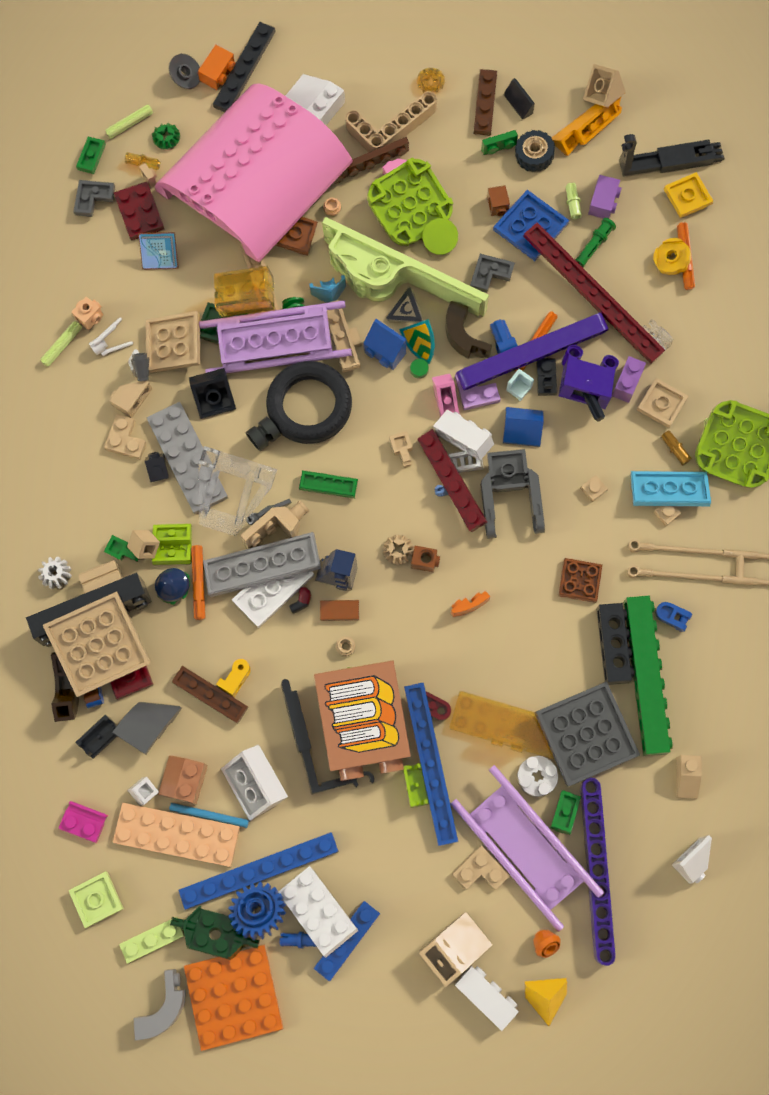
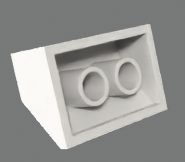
(254, 782)

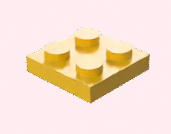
(688, 195)

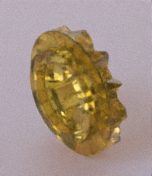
(424, 76)

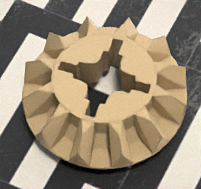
(397, 558)

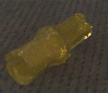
(138, 160)

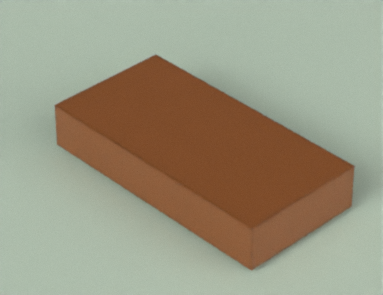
(339, 610)

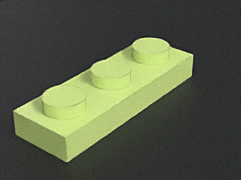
(150, 941)

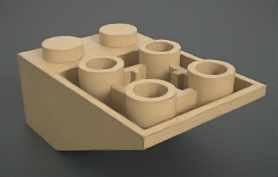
(455, 949)

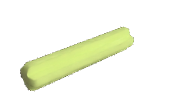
(129, 121)
(61, 343)

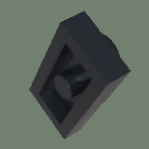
(546, 377)

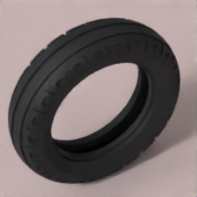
(309, 371)

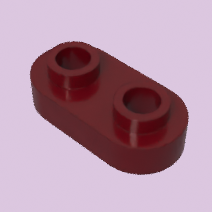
(436, 703)

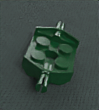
(200, 925)

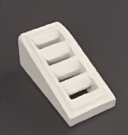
(466, 468)

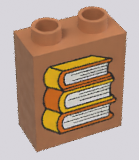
(362, 719)

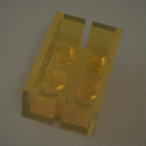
(244, 291)

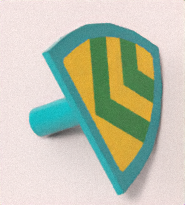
(420, 340)

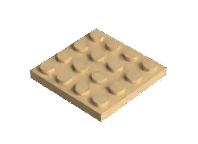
(96, 644)

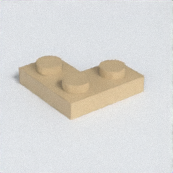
(121, 442)
(483, 865)

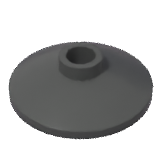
(188, 66)

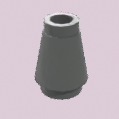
(141, 366)

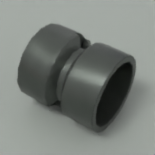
(263, 433)

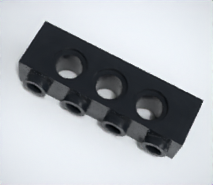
(616, 613)

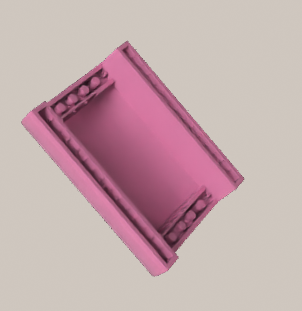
(258, 168)

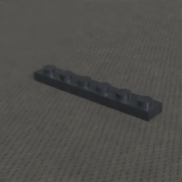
(244, 66)

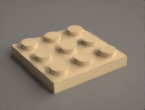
(173, 341)

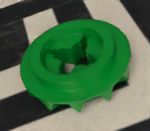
(170, 141)

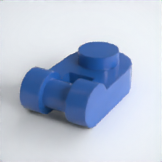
(666, 612)

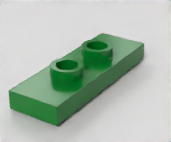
(328, 484)

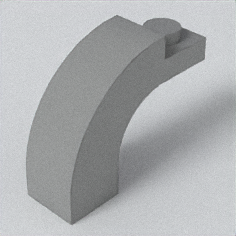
(153, 1025)

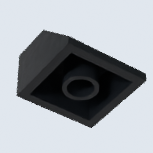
(212, 393)

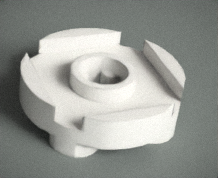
(548, 771)

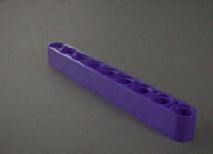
(531, 351)
(603, 879)

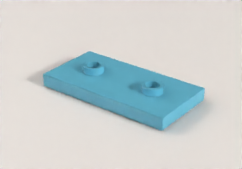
(670, 488)

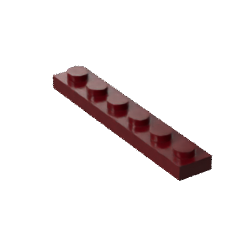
(452, 480)

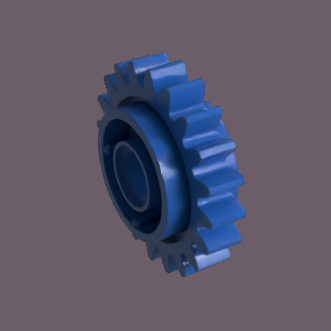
(255, 897)

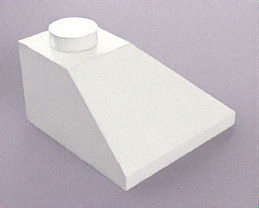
(694, 860)

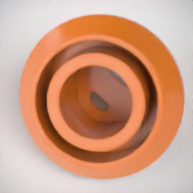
(546, 943)

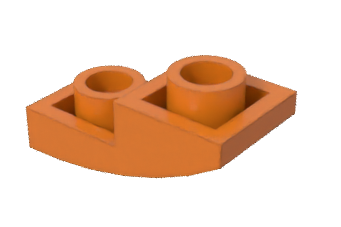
(464, 607)

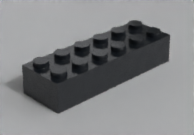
(130, 589)

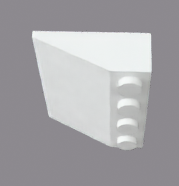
(318, 97)

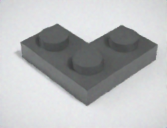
(88, 193)
(490, 267)

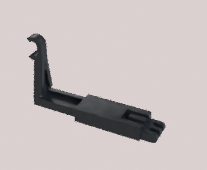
(669, 157)
(303, 743)

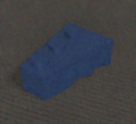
(338, 569)

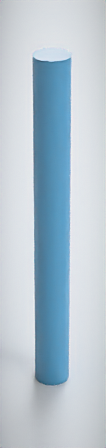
(209, 815)

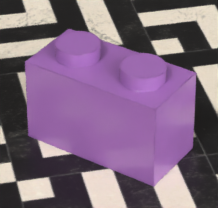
(604, 196)
(628, 379)

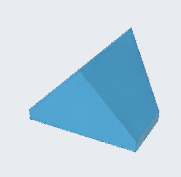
(329, 290)

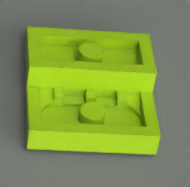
(174, 544)

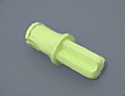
(573, 201)

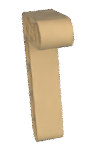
(394, 125)

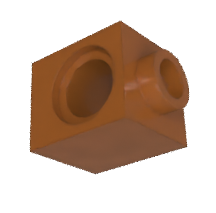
(498, 200)
(418, 553)

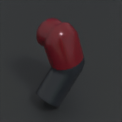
(303, 600)

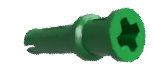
(599, 236)

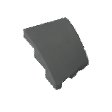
(146, 724)

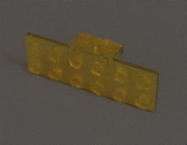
(499, 724)

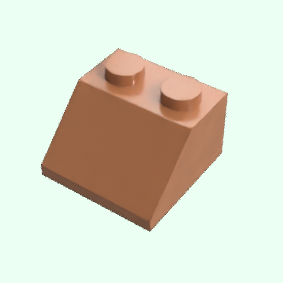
(183, 779)

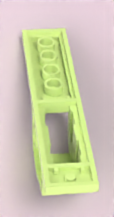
(379, 270)

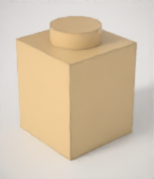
(143, 544)

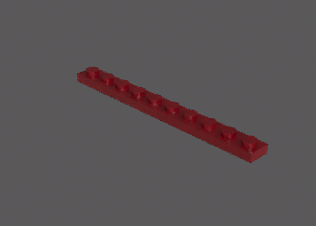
(594, 293)

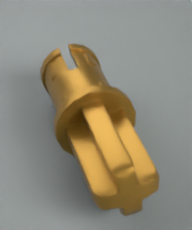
(676, 447)

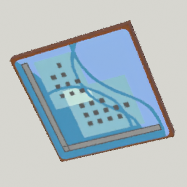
(158, 250)

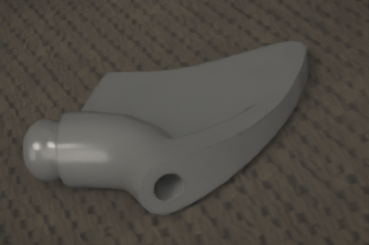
(253, 517)

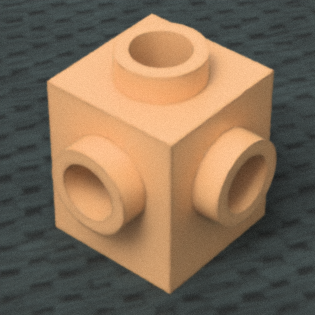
(87, 313)

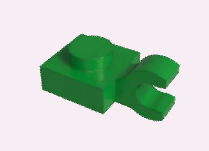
(118, 548)

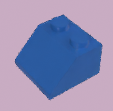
(385, 345)

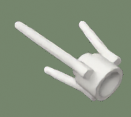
(99, 345)

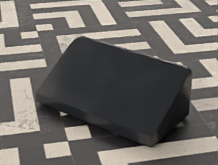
(519, 99)

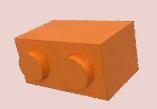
(216, 67)

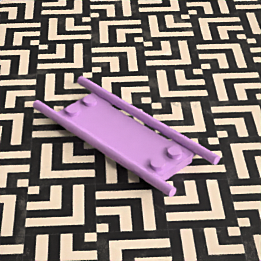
(275, 337)
(529, 846)

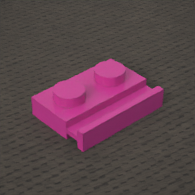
(83, 821)

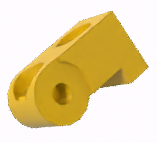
(236, 678)

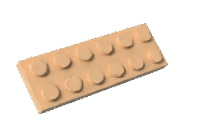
(176, 834)

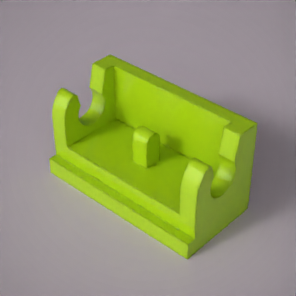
(415, 785)

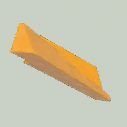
(586, 126)

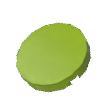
(440, 236)

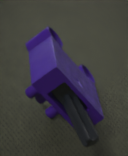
(588, 381)

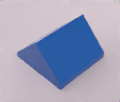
(523, 426)

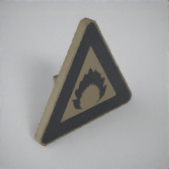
(406, 309)

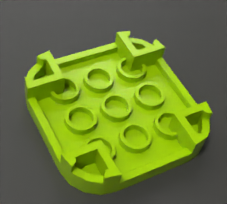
(408, 201)
(735, 444)

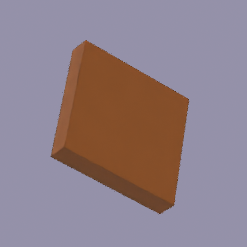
(580, 580)

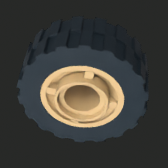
(532, 141)

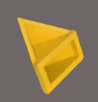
(546, 996)

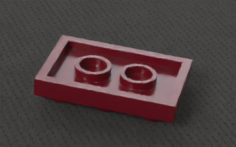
(138, 210)

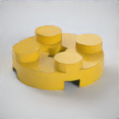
(678, 264)

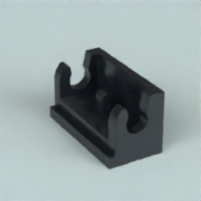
(98, 737)

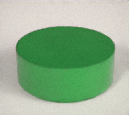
(419, 368)

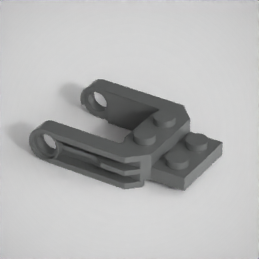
(510, 473)

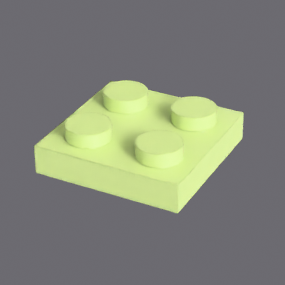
(96, 899)

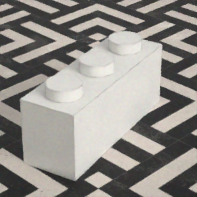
(464, 434)
(487, 997)

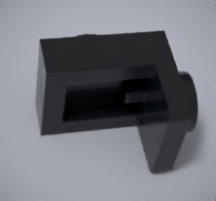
(156, 466)

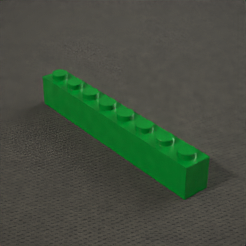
(647, 677)

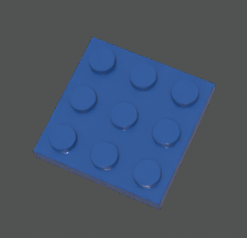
(522, 216)

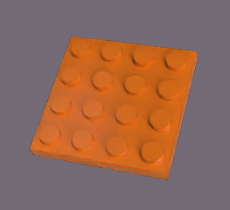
(233, 998)

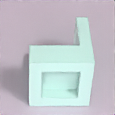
(520, 384)

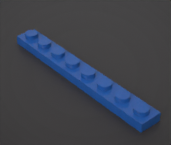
(431, 764)
(258, 870)

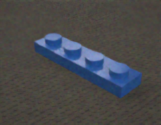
(363, 920)

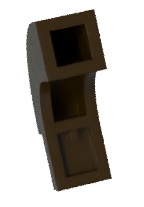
(458, 336)
(65, 700)

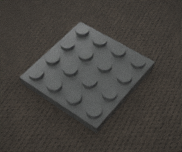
(587, 734)

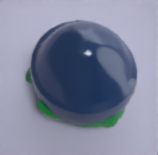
(172, 585)

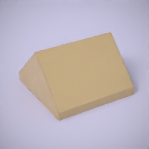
(604, 86)

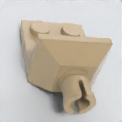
(283, 517)

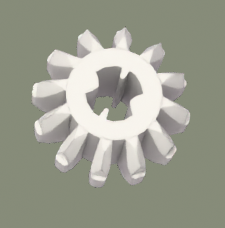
(58, 566)

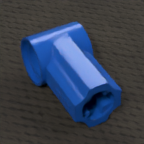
(502, 336)

